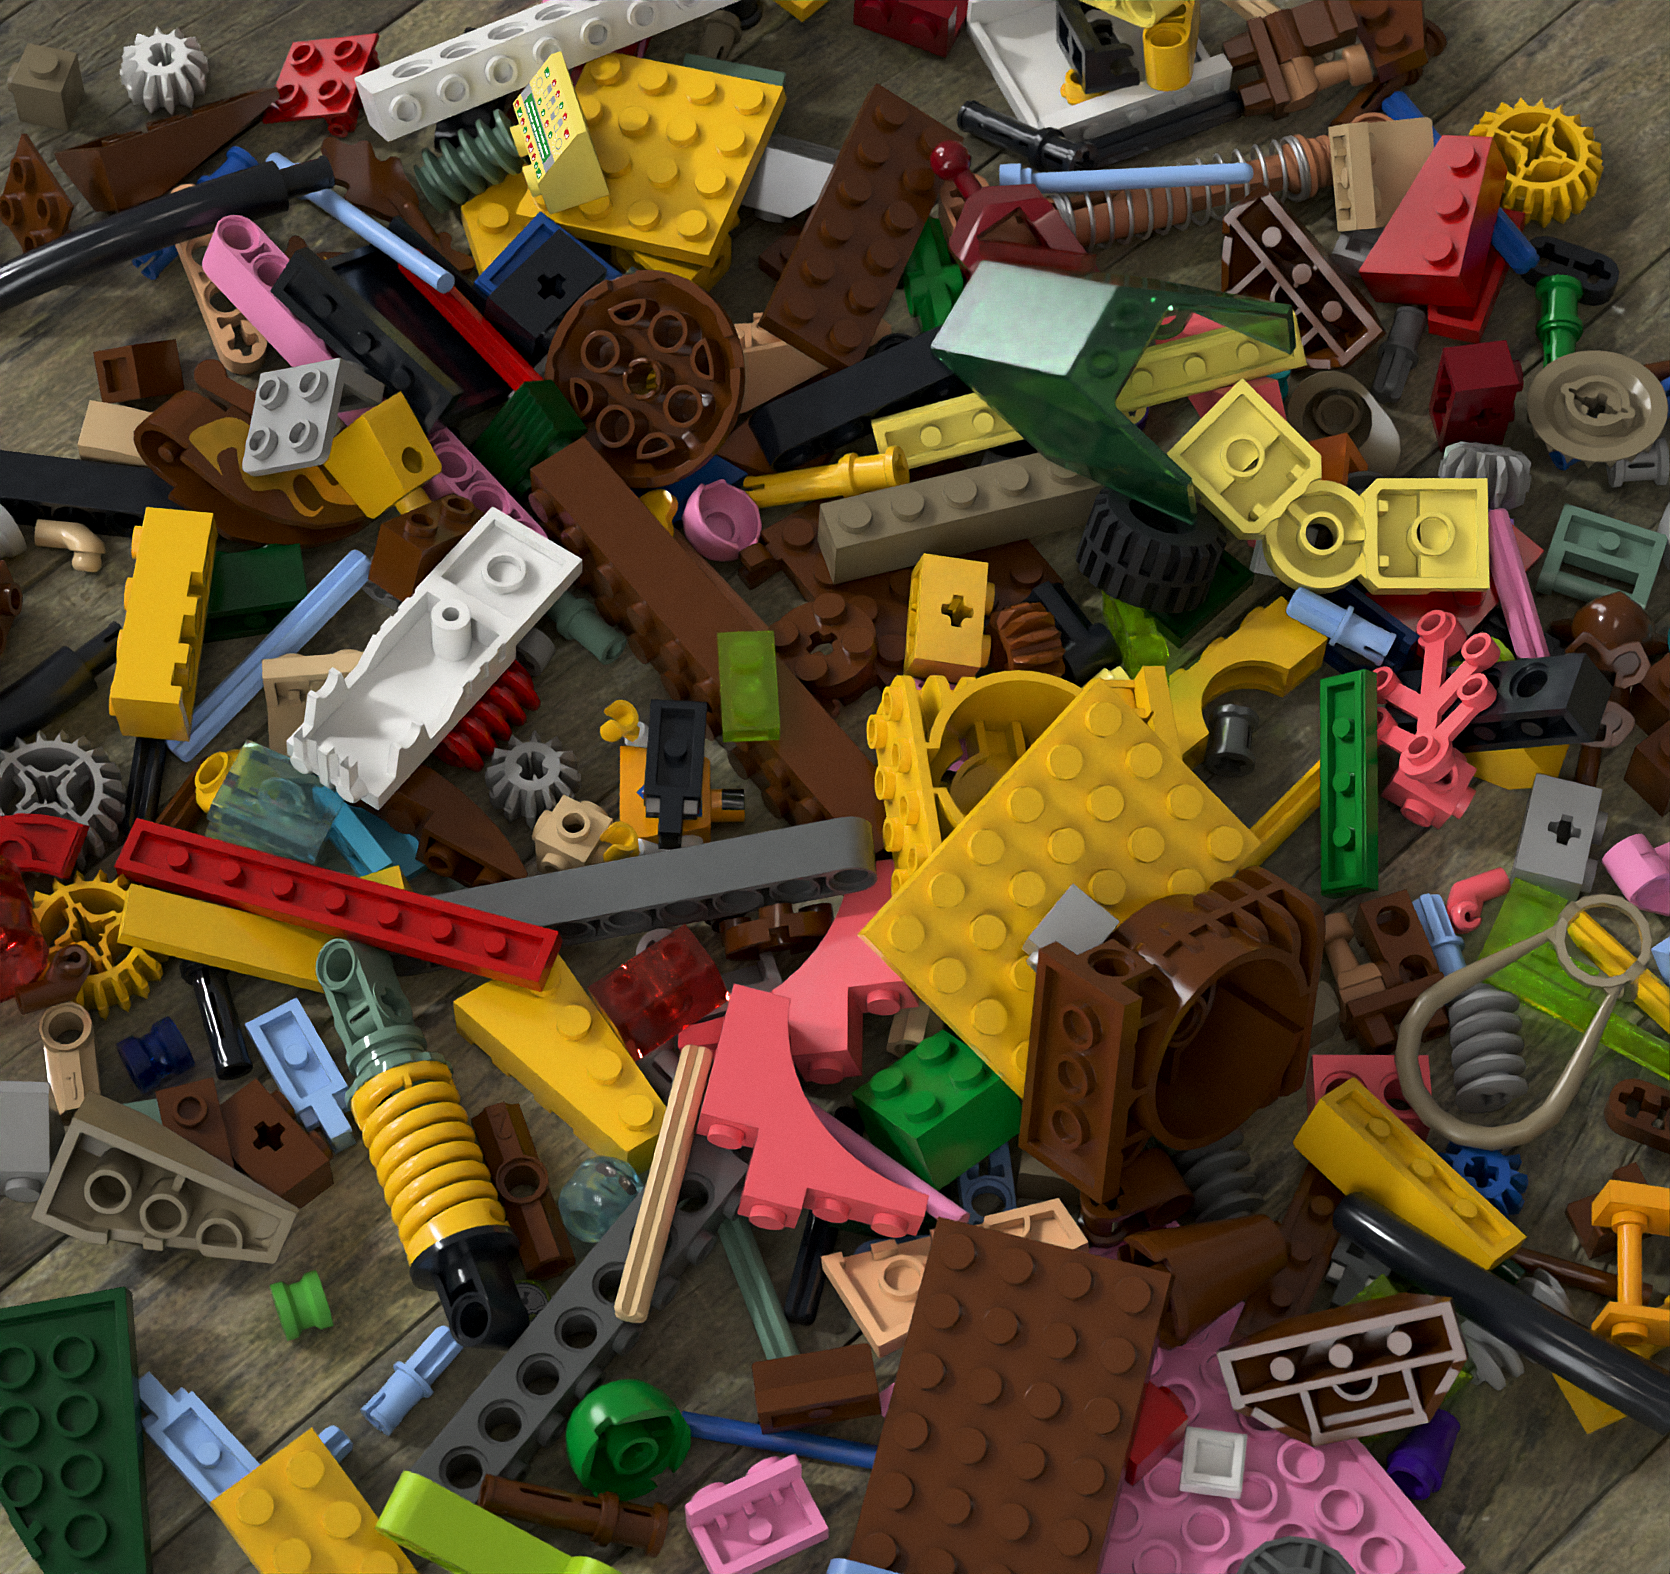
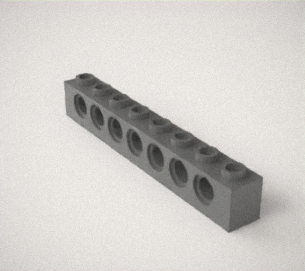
(579, 1306)

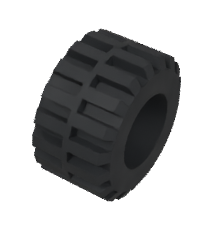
(1149, 555)

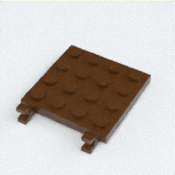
(884, 597)

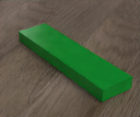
(1349, 784)

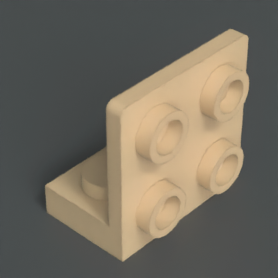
(1376, 168)

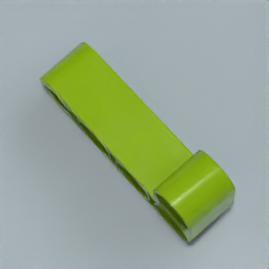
(469, 1537)

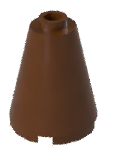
(1212, 1266)

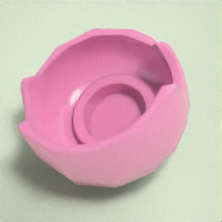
(721, 521)

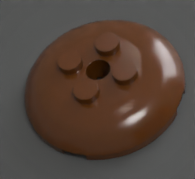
(613, 344)

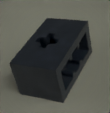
(541, 292)

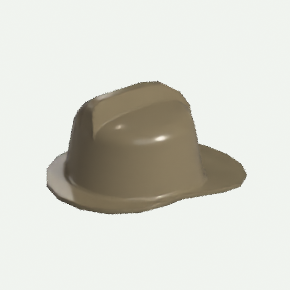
(1339, 404)

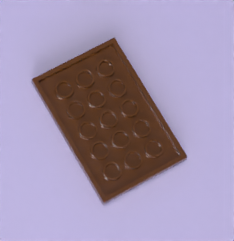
(1011, 1408)

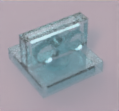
(273, 807)

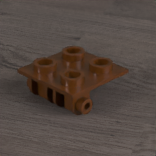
(33, 199)

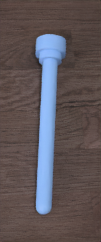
(1127, 178)

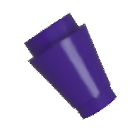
(1424, 1456)

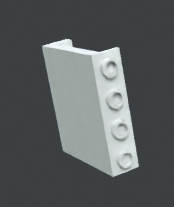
(1030, 68)

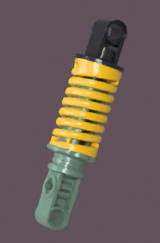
(423, 1150)

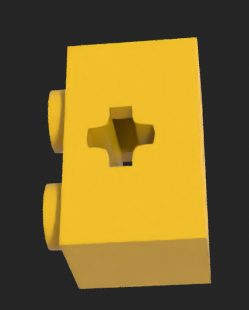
(954, 588)

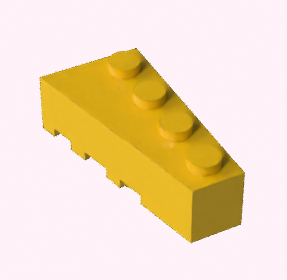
(164, 624)
(568, 1060)

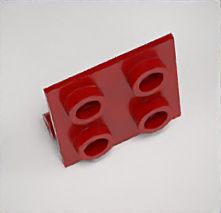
(321, 82)

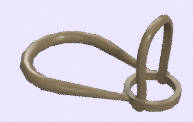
(1619, 987)

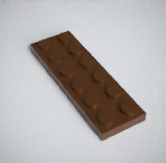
(859, 233)

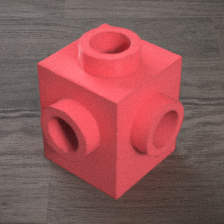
(1436, 801)

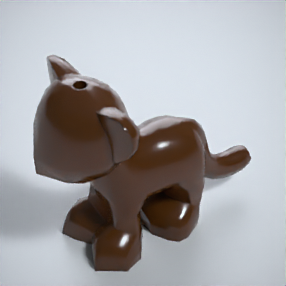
(1618, 641)

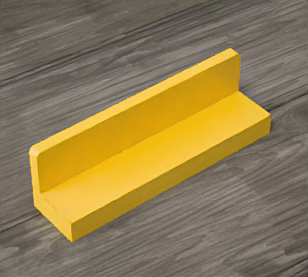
(1375, 1153)

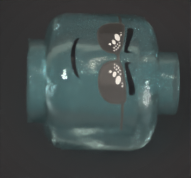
(597, 1196)

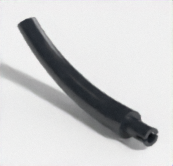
(158, 225)
(55, 686)
(1510, 1314)

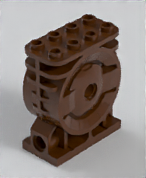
(1170, 1027)

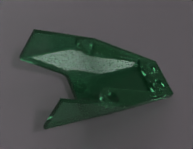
(1060, 347)

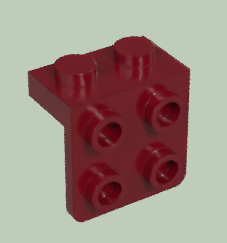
(920, 23)

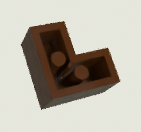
(1650, 762)

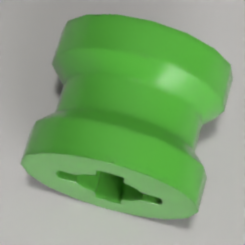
(301, 1305)

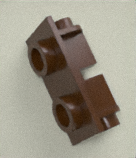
(196, 1115)

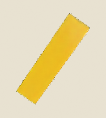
(221, 937)

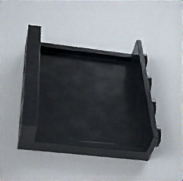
(390, 329)

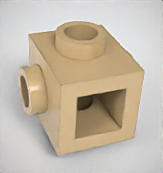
(570, 836)

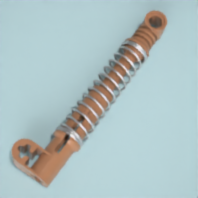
(1107, 216)

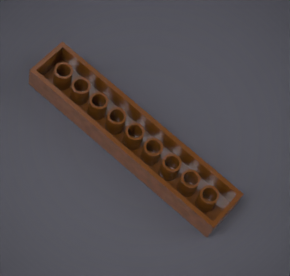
(673, 622)

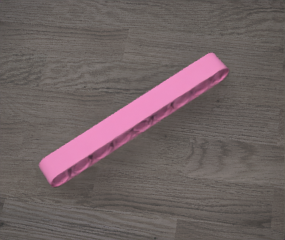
(245, 268)

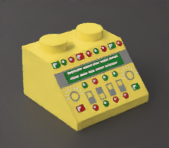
(557, 140)

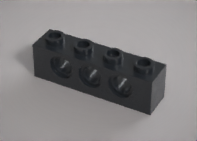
(1535, 704)

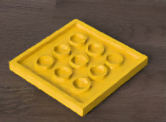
(672, 153)

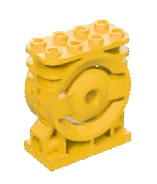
(997, 716)

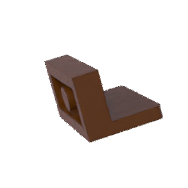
(816, 1388)

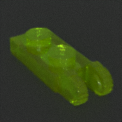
(1134, 635)

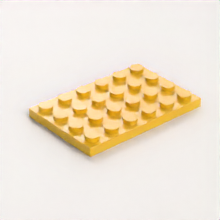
(1082, 807)

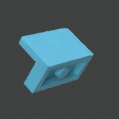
(373, 844)

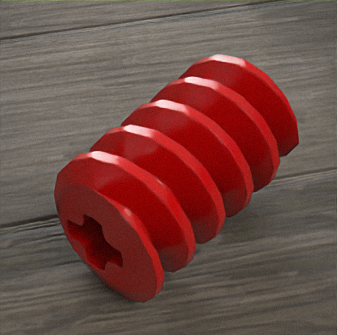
(489, 719)

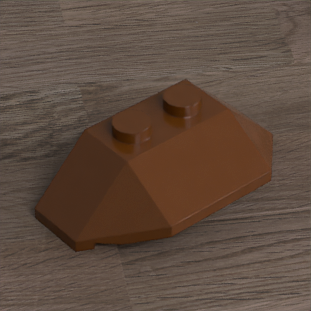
(1281, 261)
(1348, 1368)

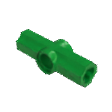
(930, 279)

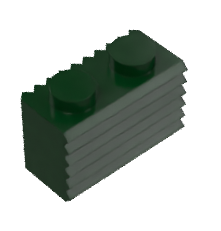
(525, 433)

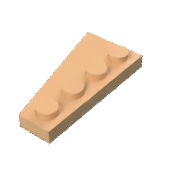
(885, 1282)

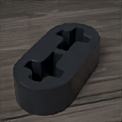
(1578, 263)

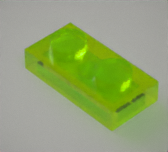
(748, 686)

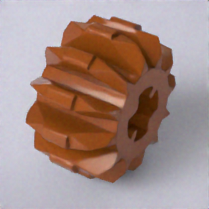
(1025, 640)

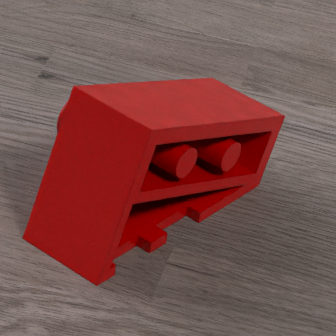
(1441, 229)

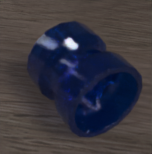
(155, 1055)

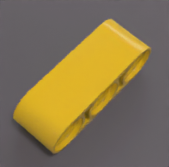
(1172, 48)

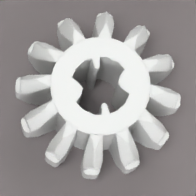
(164, 70)

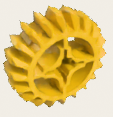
(1566, 164)
(96, 912)

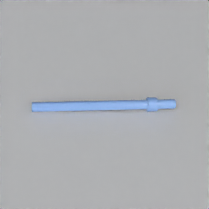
(376, 234)

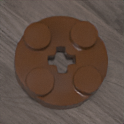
(834, 623)
(776, 931)

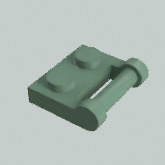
(1604, 548)

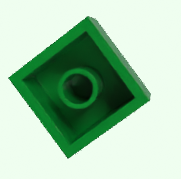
(938, 1110)

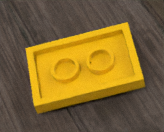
(306, 1517)

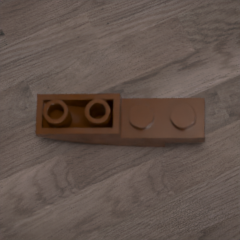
(452, 831)

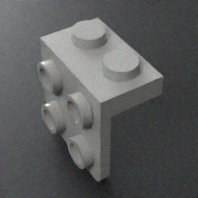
(299, 412)

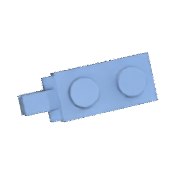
(303, 1071)
(193, 1439)

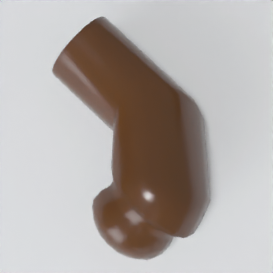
(59, 983)

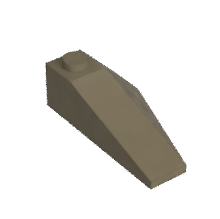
(149, 1186)

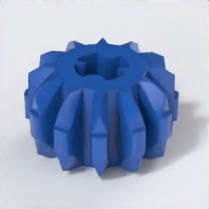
(1495, 1173)

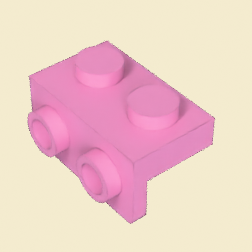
(755, 1518)

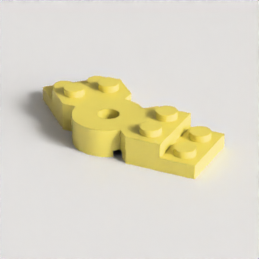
(1391, 538)

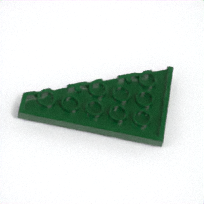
(74, 1434)

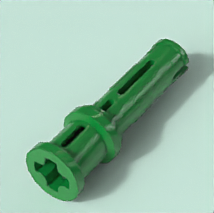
(1559, 322)

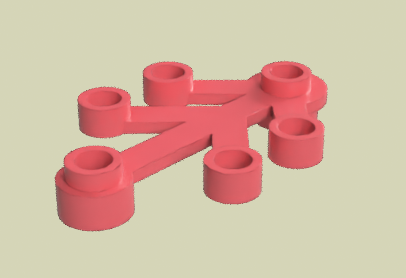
(1430, 752)

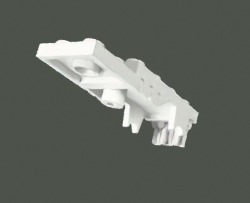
(431, 660)

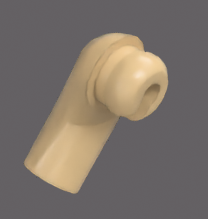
(72, 536)

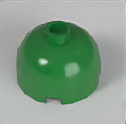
(625, 1438)

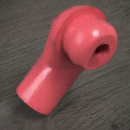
(1468, 896)

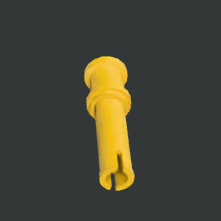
(846, 478)

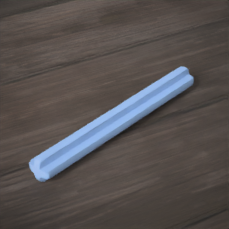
(285, 638)

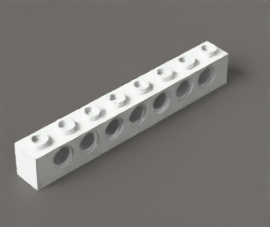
(509, 55)

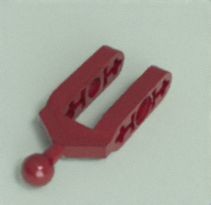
(992, 206)

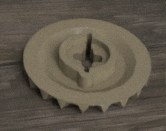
(1580, 381)

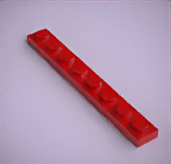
(339, 904)

